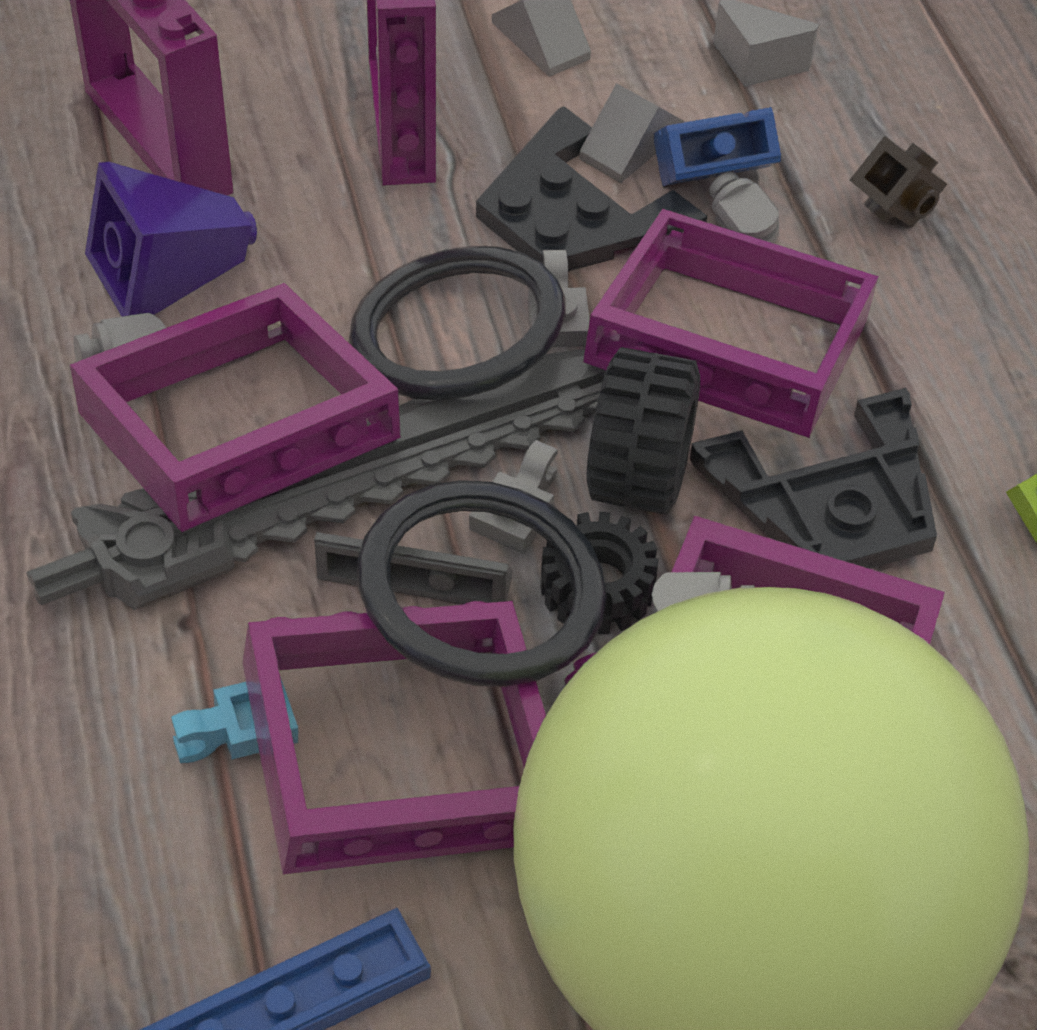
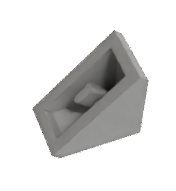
(545, 32)
(763, 42)
(624, 134)

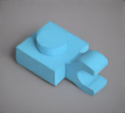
(228, 722)

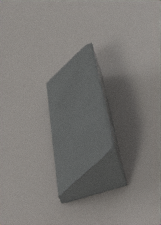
(418, 571)

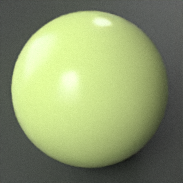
(770, 824)

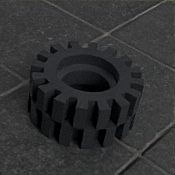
(612, 546)

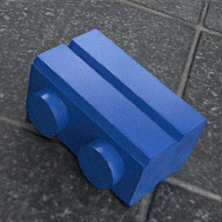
(717, 146)

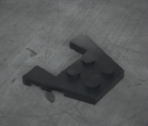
(550, 206)
(850, 508)

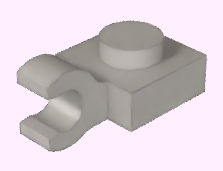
(577, 315)
(534, 478)

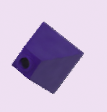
(161, 237)

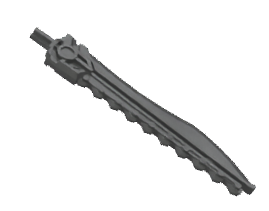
(145, 556)

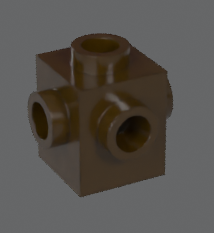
(899, 182)

